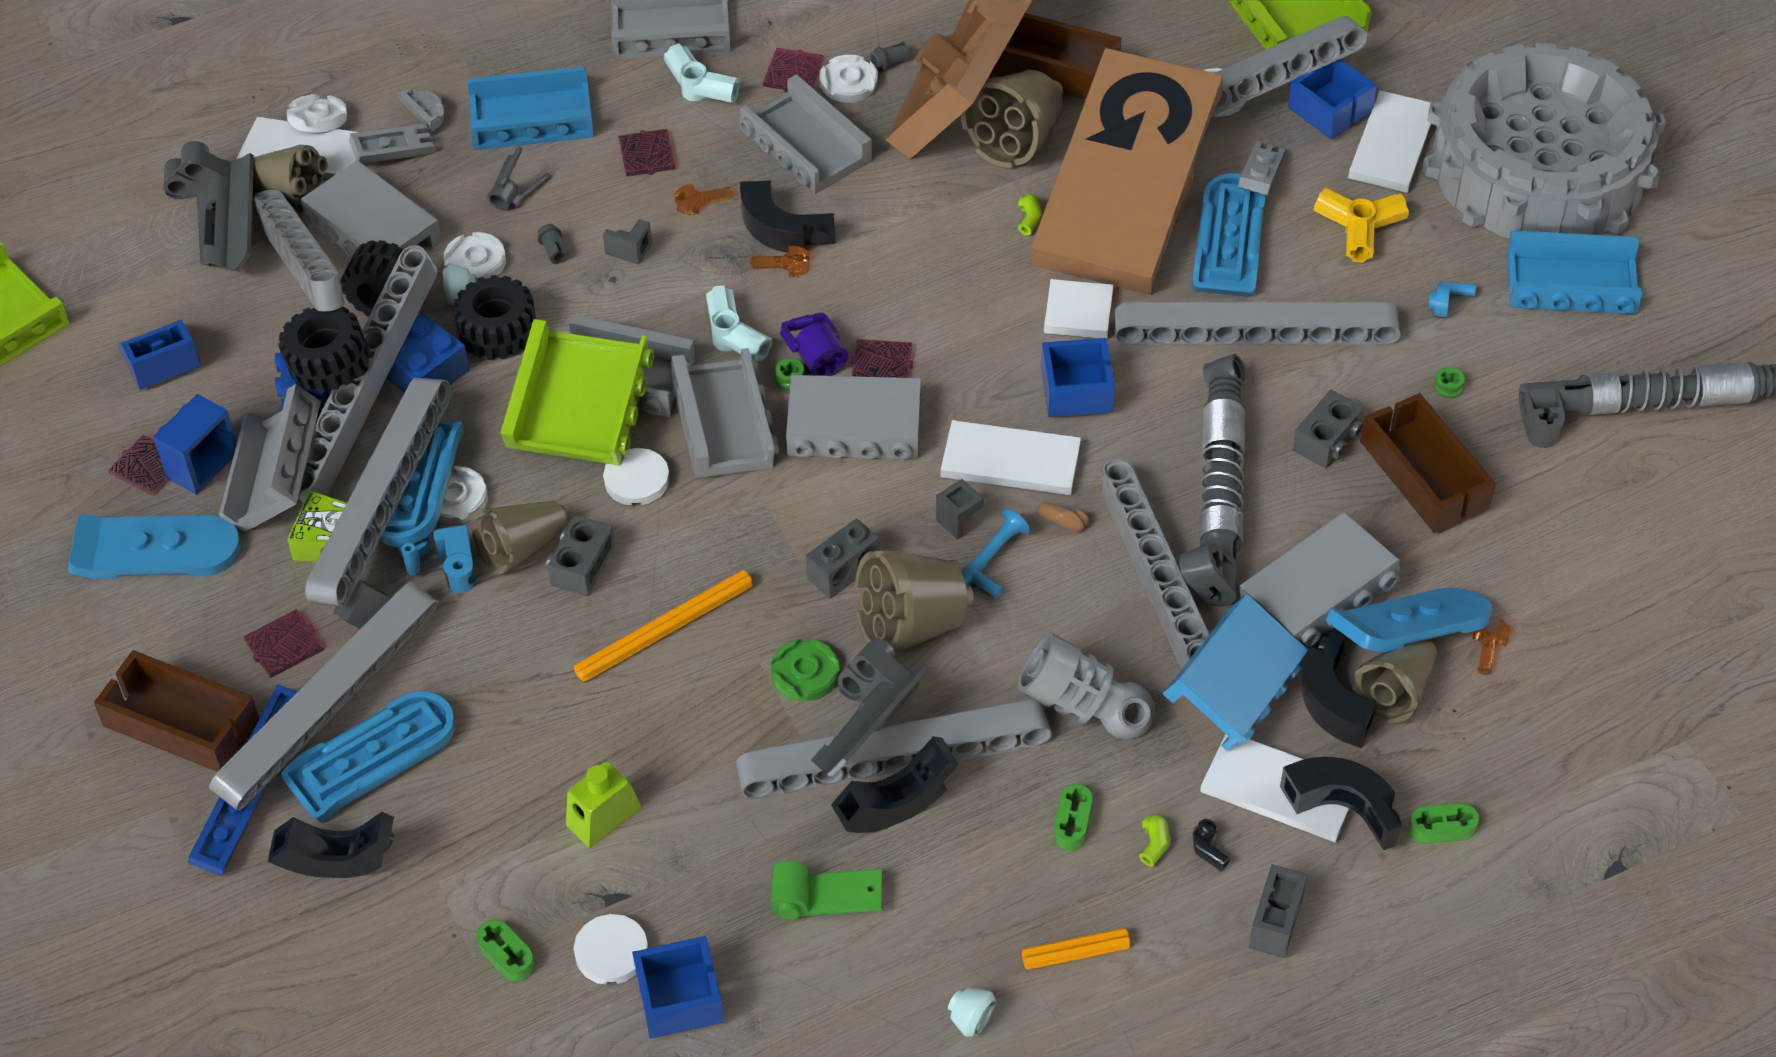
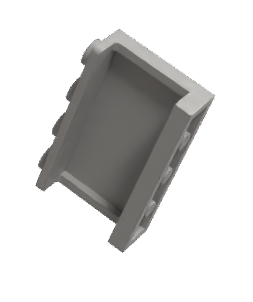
(653, 26)
(808, 136)
(363, 208)
(659, 391)
(724, 416)
(853, 417)
(270, 462)
(1329, 569)

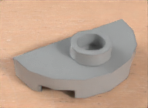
(424, 106)

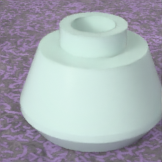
(455, 279)
(971, 1010)

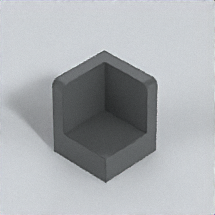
(629, 245)
(955, 505)
(362, 605)

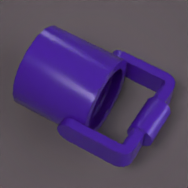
(816, 343)

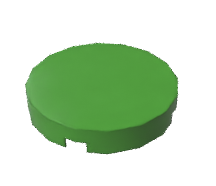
(805, 670)

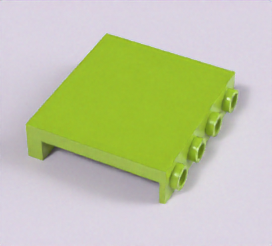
(1283, 19)
(25, 311)
(576, 395)

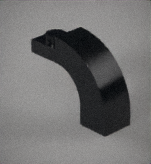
(779, 228)
(1328, 701)
(1347, 784)
(884, 803)
(329, 852)

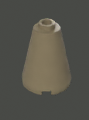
(516, 532)
(1396, 679)

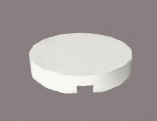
(848, 79)
(316, 114)
(479, 253)
(639, 478)
(463, 496)
(606, 948)

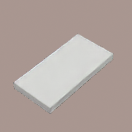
(273, 135)
(1392, 142)
(1011, 457)
(1252, 779)

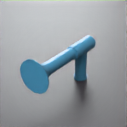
(1011, 526)

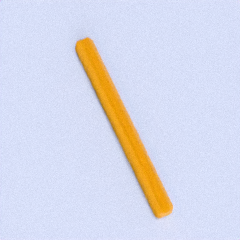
(663, 625)

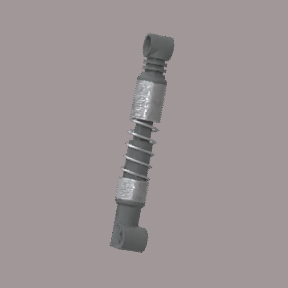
(1609, 393)
(1213, 565)

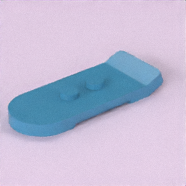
(1228, 238)
(425, 493)
(152, 546)
(1412, 618)
(370, 753)

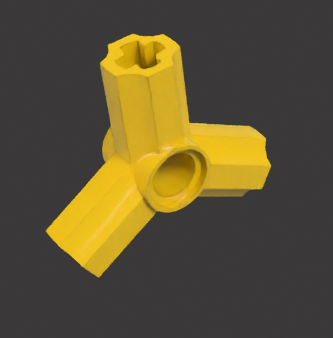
(1361, 218)

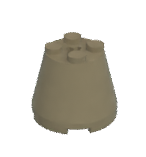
(1013, 117)
(910, 597)

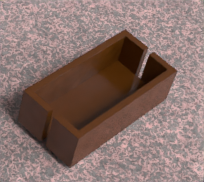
(1058, 50)
(1427, 462)
(177, 711)

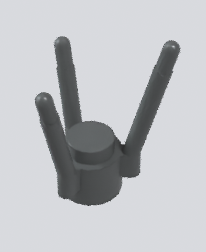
(505, 190)

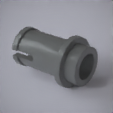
(885, 56)
(551, 239)

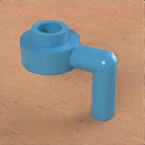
(1439, 299)
(413, 553)

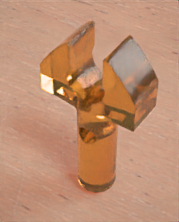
(690, 200)
(787, 261)
(1489, 645)

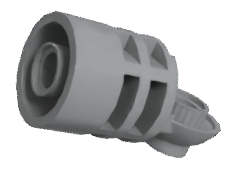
(1081, 686)

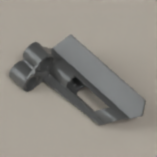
(223, 199)
(882, 687)

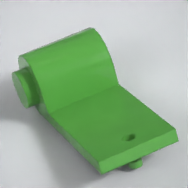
(804, 894)

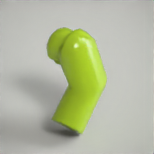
(1034, 213)
(1160, 839)

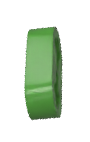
(1079, 818)
(1443, 823)
(510, 945)

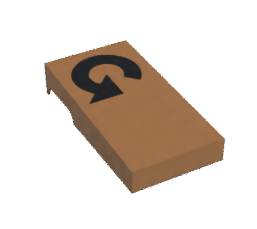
(1126, 171)

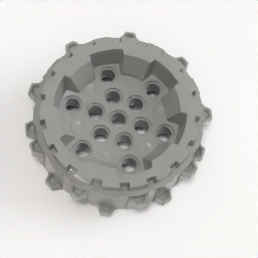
(1544, 142)

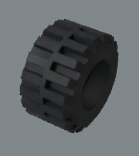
(368, 273)
(497, 298)
(324, 348)

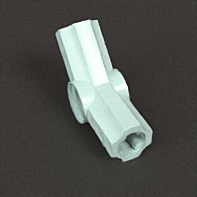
(696, 81)
(728, 331)

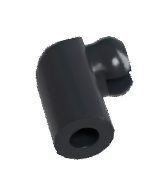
(1205, 845)

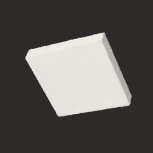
(1078, 308)

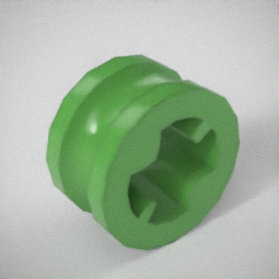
(783, 369)
(1449, 375)

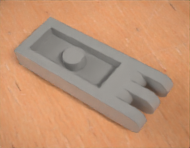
(392, 143)
(1261, 168)

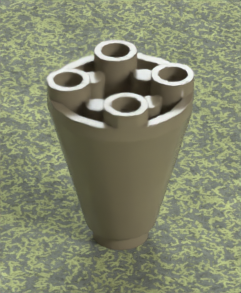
(291, 171)

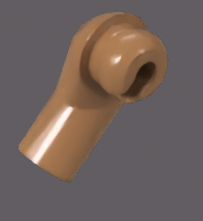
(1070, 520)

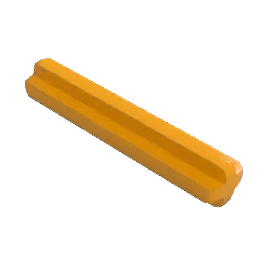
(1075, 948)

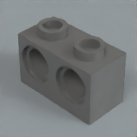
(1329, 429)
(580, 555)
(836, 560)
(1278, 911)

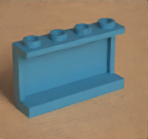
(530, 108)
(1573, 272)
(1239, 670)

